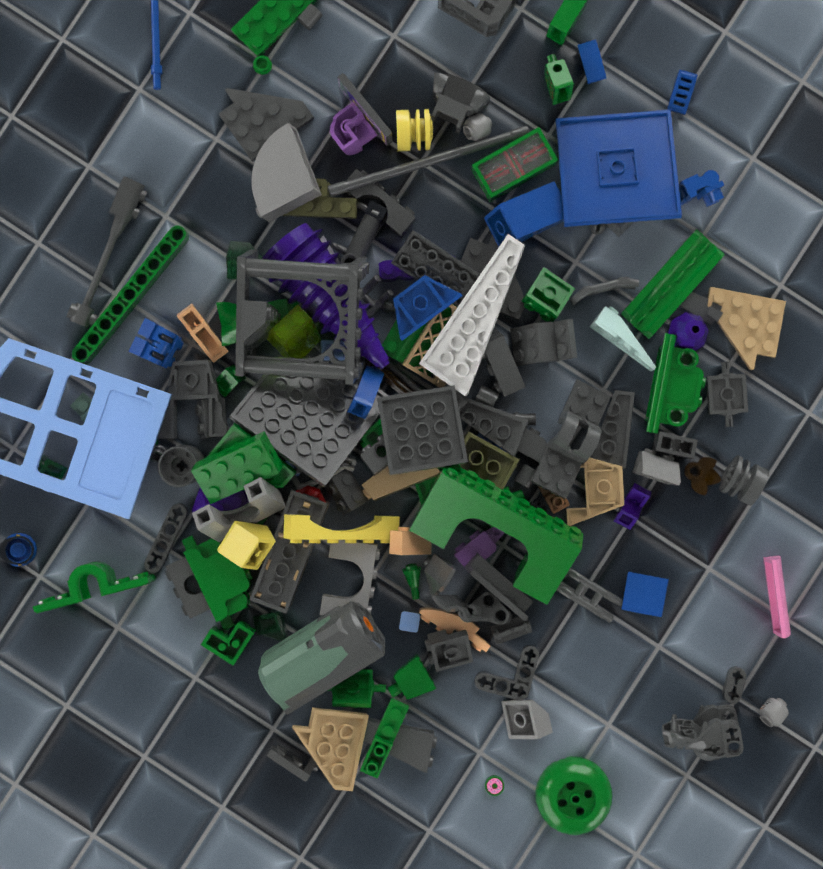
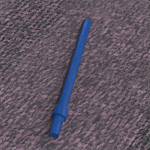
(156, 68)

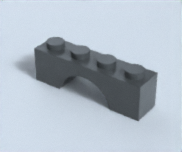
(399, 218)

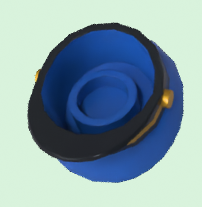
(18, 550)

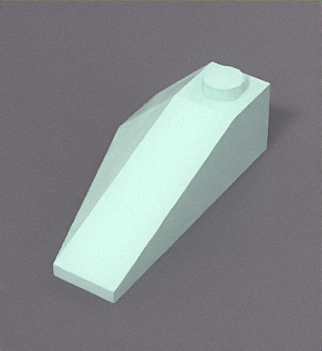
(615, 330)

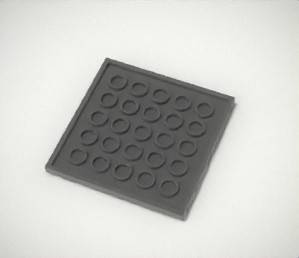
(306, 419)

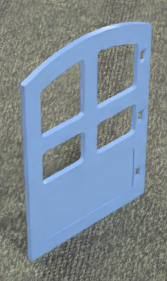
(111, 443)

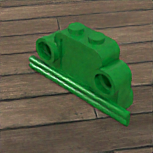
(674, 386)
(219, 579)

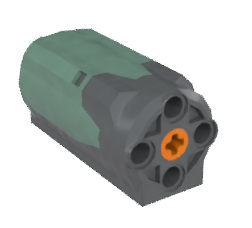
(321, 656)

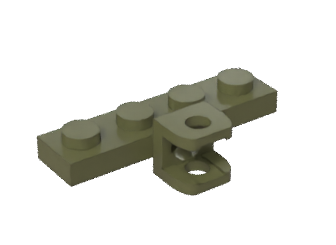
(326, 206)

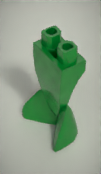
(227, 317)

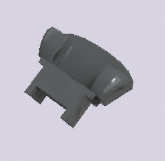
(457, 99)

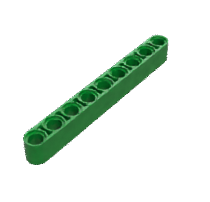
(131, 285)

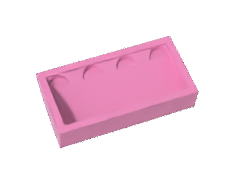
(777, 596)

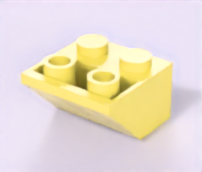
(247, 544)

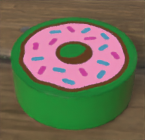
(494, 785)

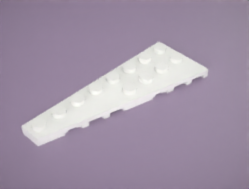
(464, 338)

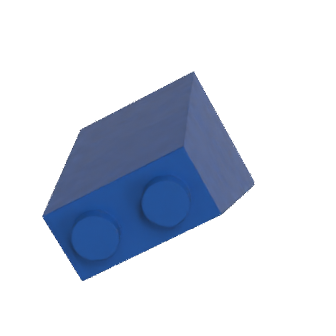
(527, 214)

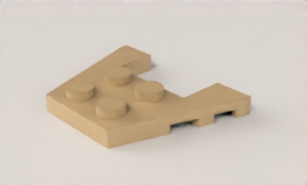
(603, 490)

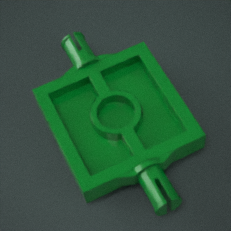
(356, 690)

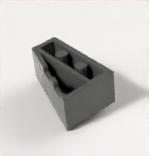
(502, 365)

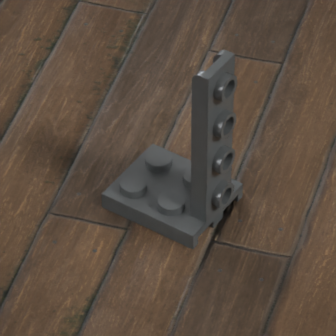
(294, 764)

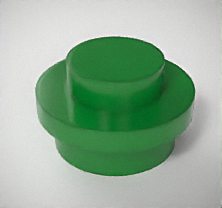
(262, 65)

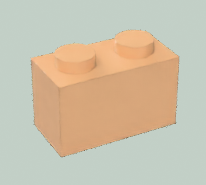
(408, 543)

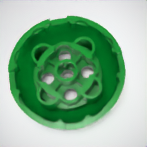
(552, 788)

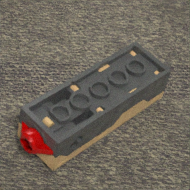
(288, 560)

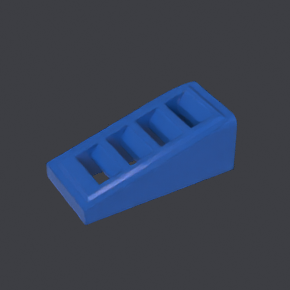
(684, 75)

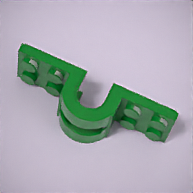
(80, 590)

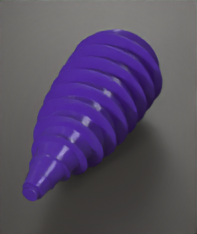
(305, 246)

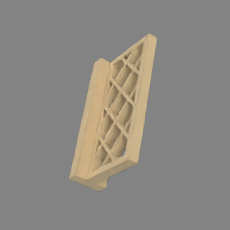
(435, 380)

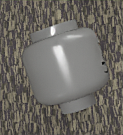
(477, 127)
(773, 712)

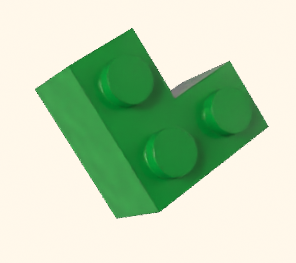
(229, 646)

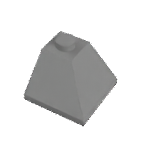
(526, 719)

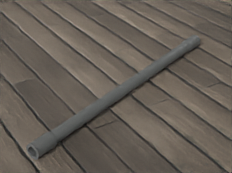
(345, 186)

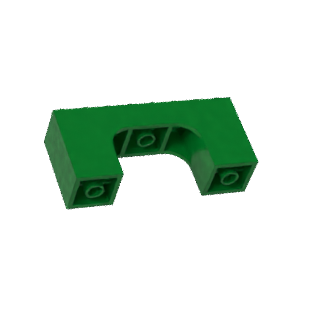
(464, 495)

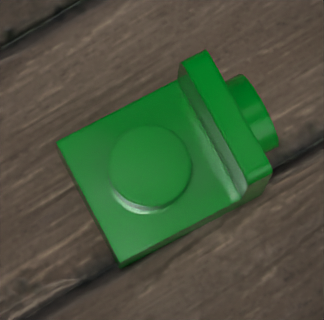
(228, 381)

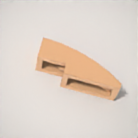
(202, 333)

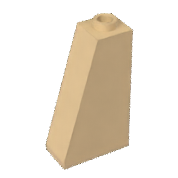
(385, 485)

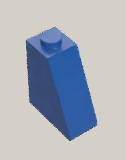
(366, 392)

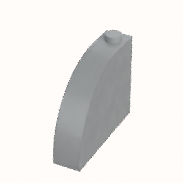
(282, 175)

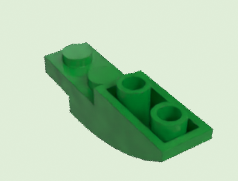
(384, 738)

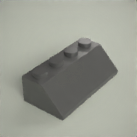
(257, 321)

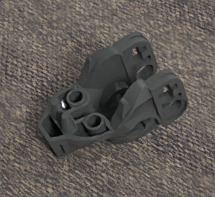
(706, 733)

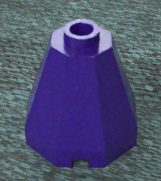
(689, 331)

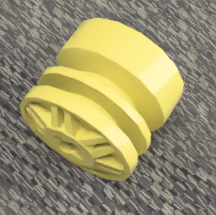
(413, 130)

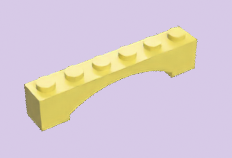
(302, 528)

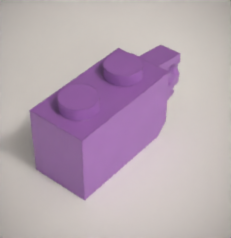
(480, 543)

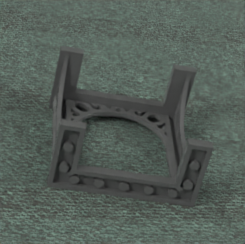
(346, 273)

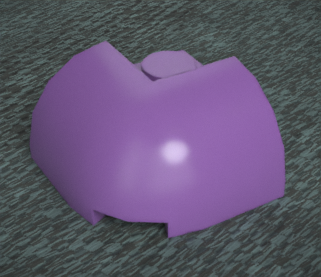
(351, 130)

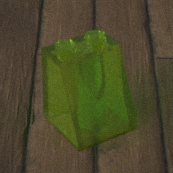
(294, 334)

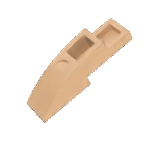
(451, 622)

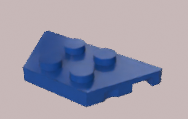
(421, 303)

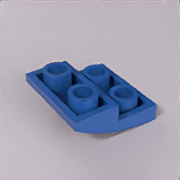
(645, 594)

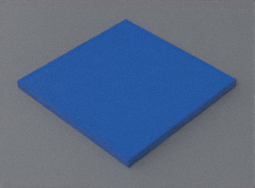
(618, 168)

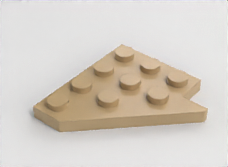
(749, 322)
(335, 743)

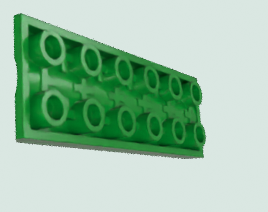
(672, 284)

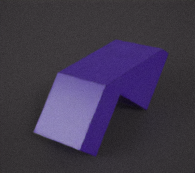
(634, 501)

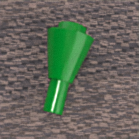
(412, 575)

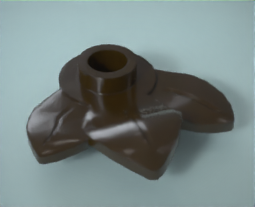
(704, 476)

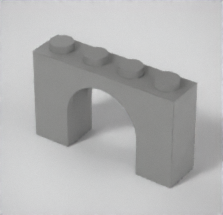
(263, 502)
(364, 556)

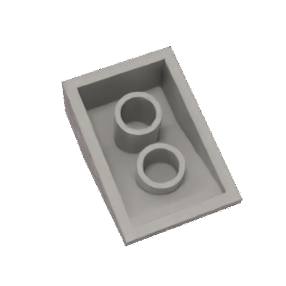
(657, 468)

